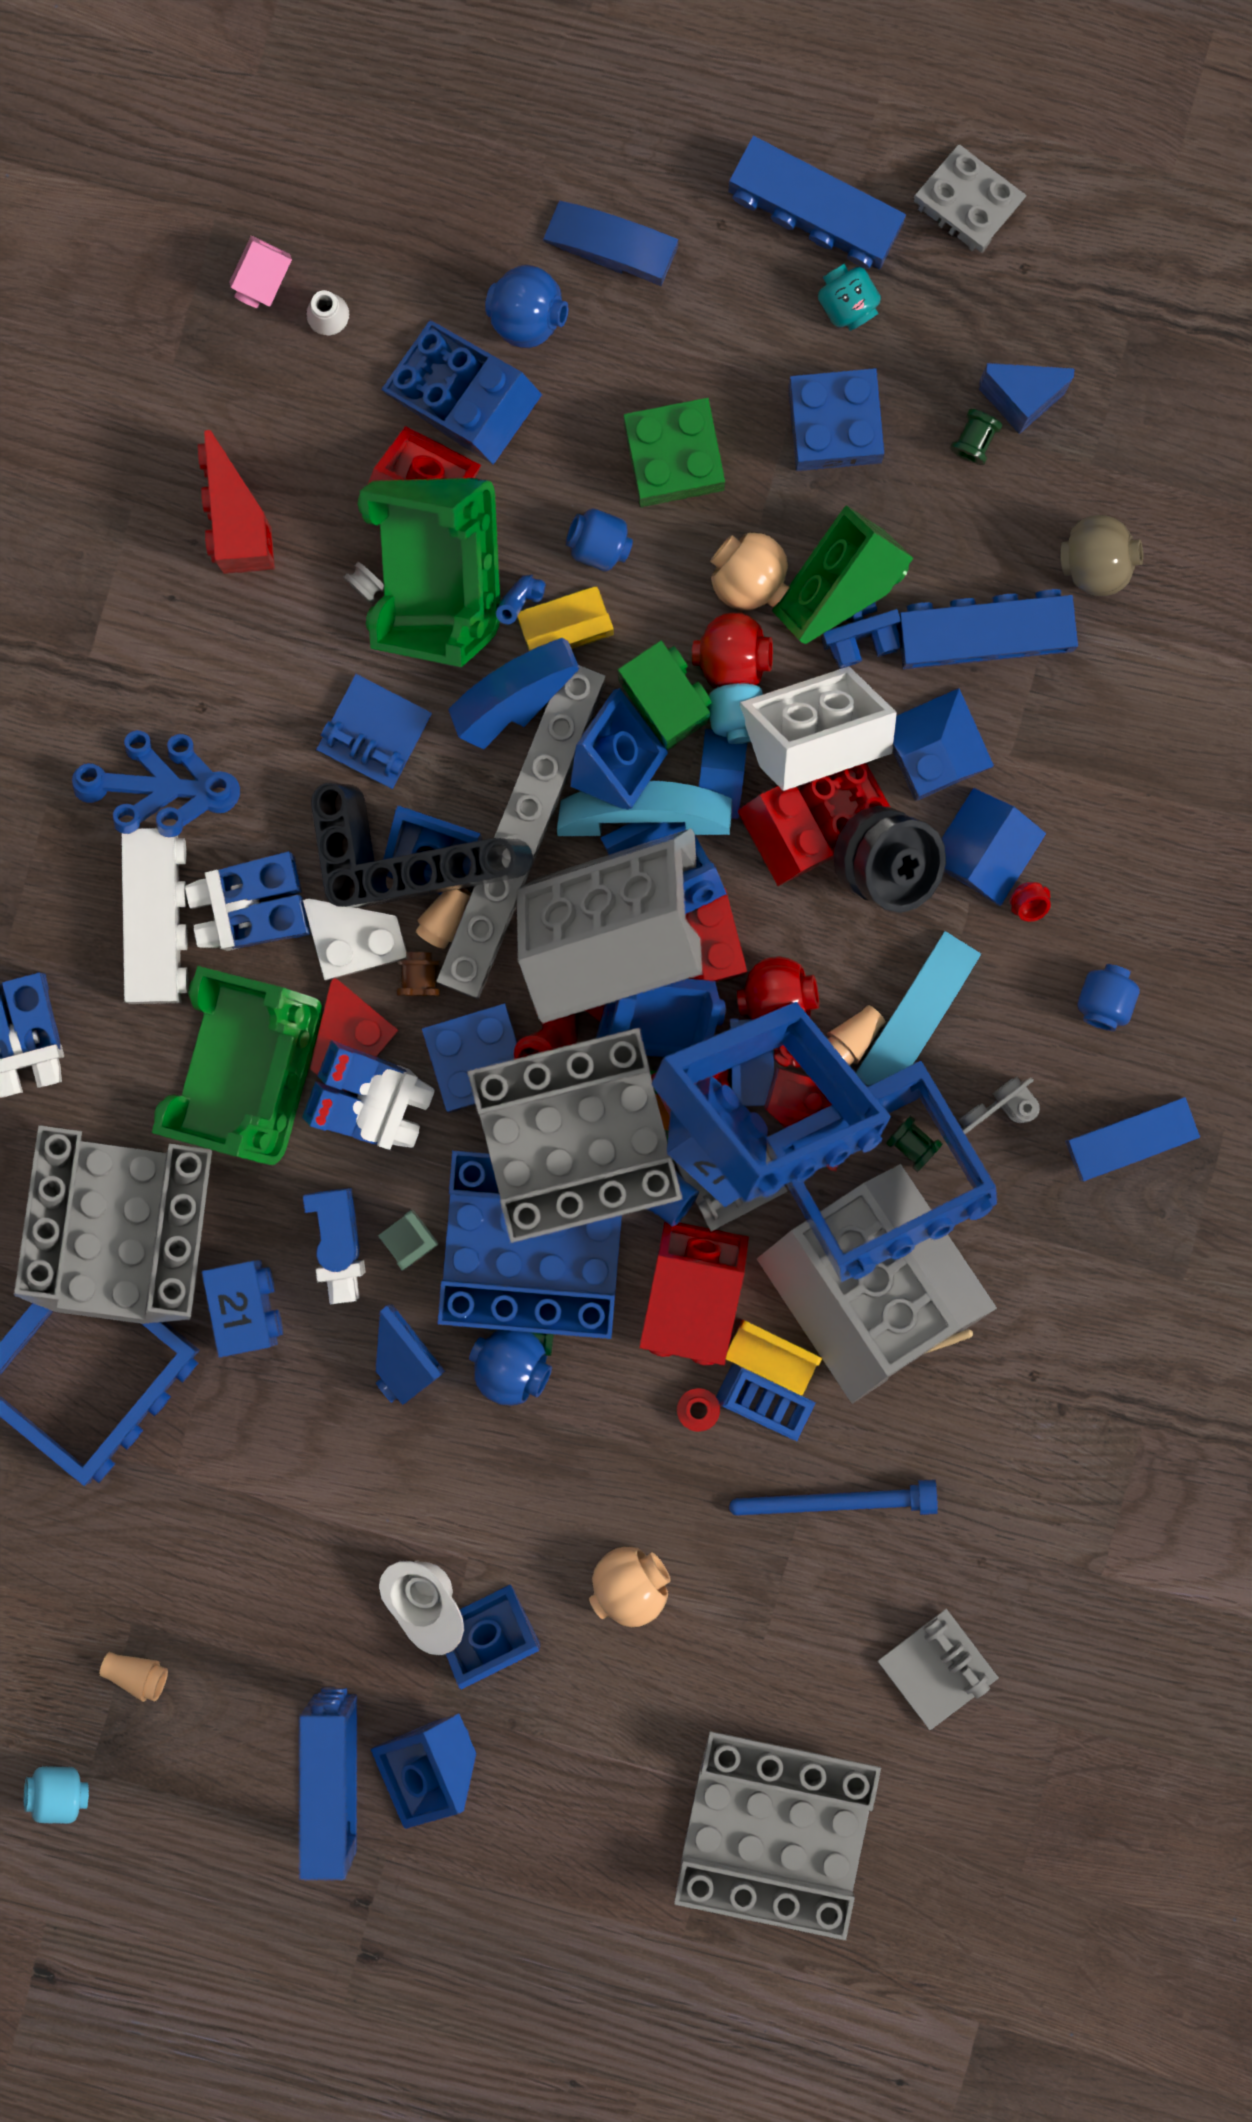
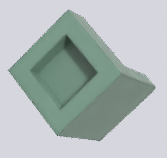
(408, 1239)

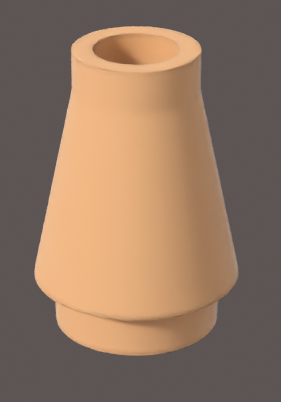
(443, 917)
(856, 1034)
(135, 1675)

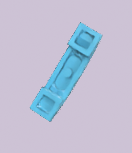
(660, 801)
(919, 1010)

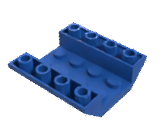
(532, 1285)

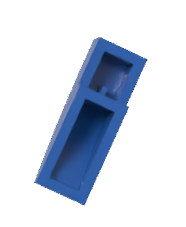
(612, 241)
(513, 692)
(1132, 1139)

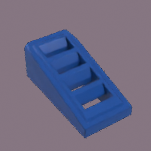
(731, 1388)

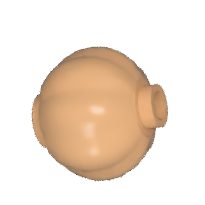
(750, 571)
(629, 1587)

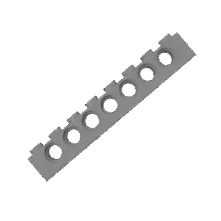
(524, 819)

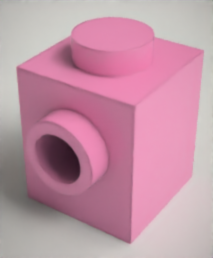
(259, 272)

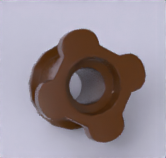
(418, 975)

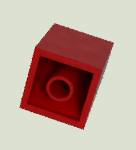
(694, 1293)

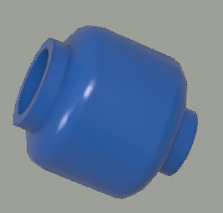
(598, 539)
(1108, 997)

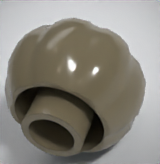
(1100, 555)

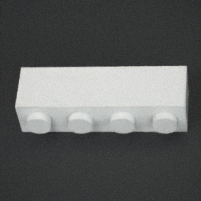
(153, 917)

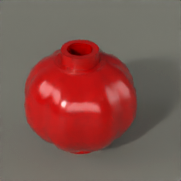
(733, 651)
(776, 984)

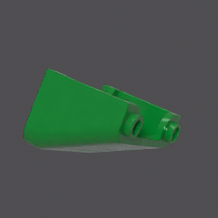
(435, 567)
(243, 1067)

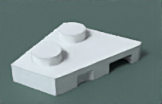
(353, 938)

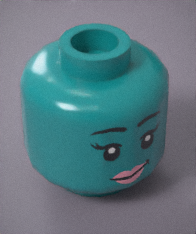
(849, 297)

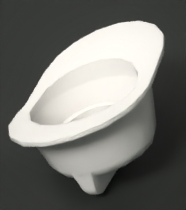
(423, 1605)

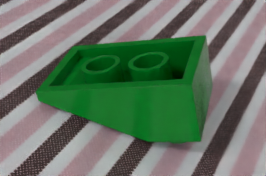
(842, 576)

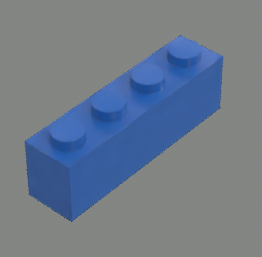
(815, 203)
(988, 630)

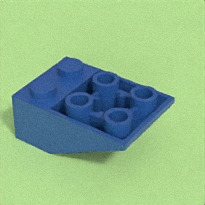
(462, 391)

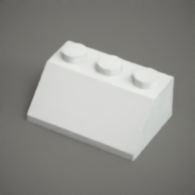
(818, 727)

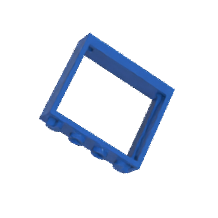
(821, 1062)
(893, 1094)
(127, 1430)
(328, 1785)

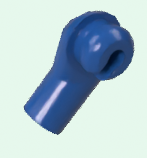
(515, 598)

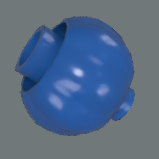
(526, 306)
(510, 1366)

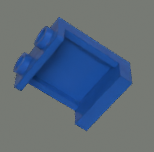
(699, 884)
(667, 1016)

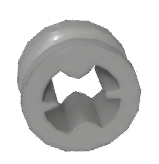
(364, 582)

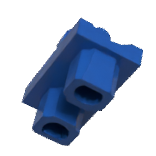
(880, 627)

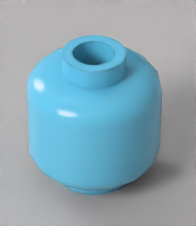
(725, 711)
(55, 1795)

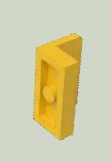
(575, 617)
(772, 1357)

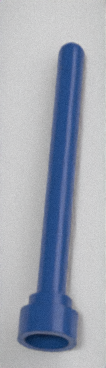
(919, 1497)

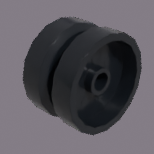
(889, 858)

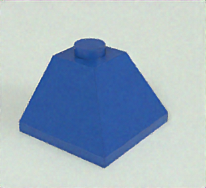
(939, 745)
(402, 1358)
(428, 1770)

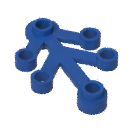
(161, 787)

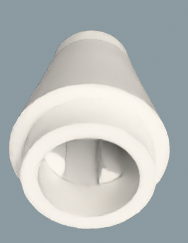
(331, 321)

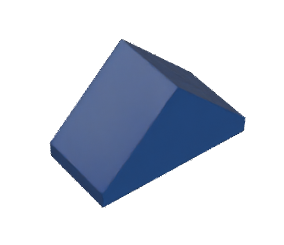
(723, 768)

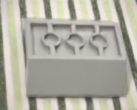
(608, 928)
(574, 1135)
(112, 1228)
(895, 1312)
(776, 1835)

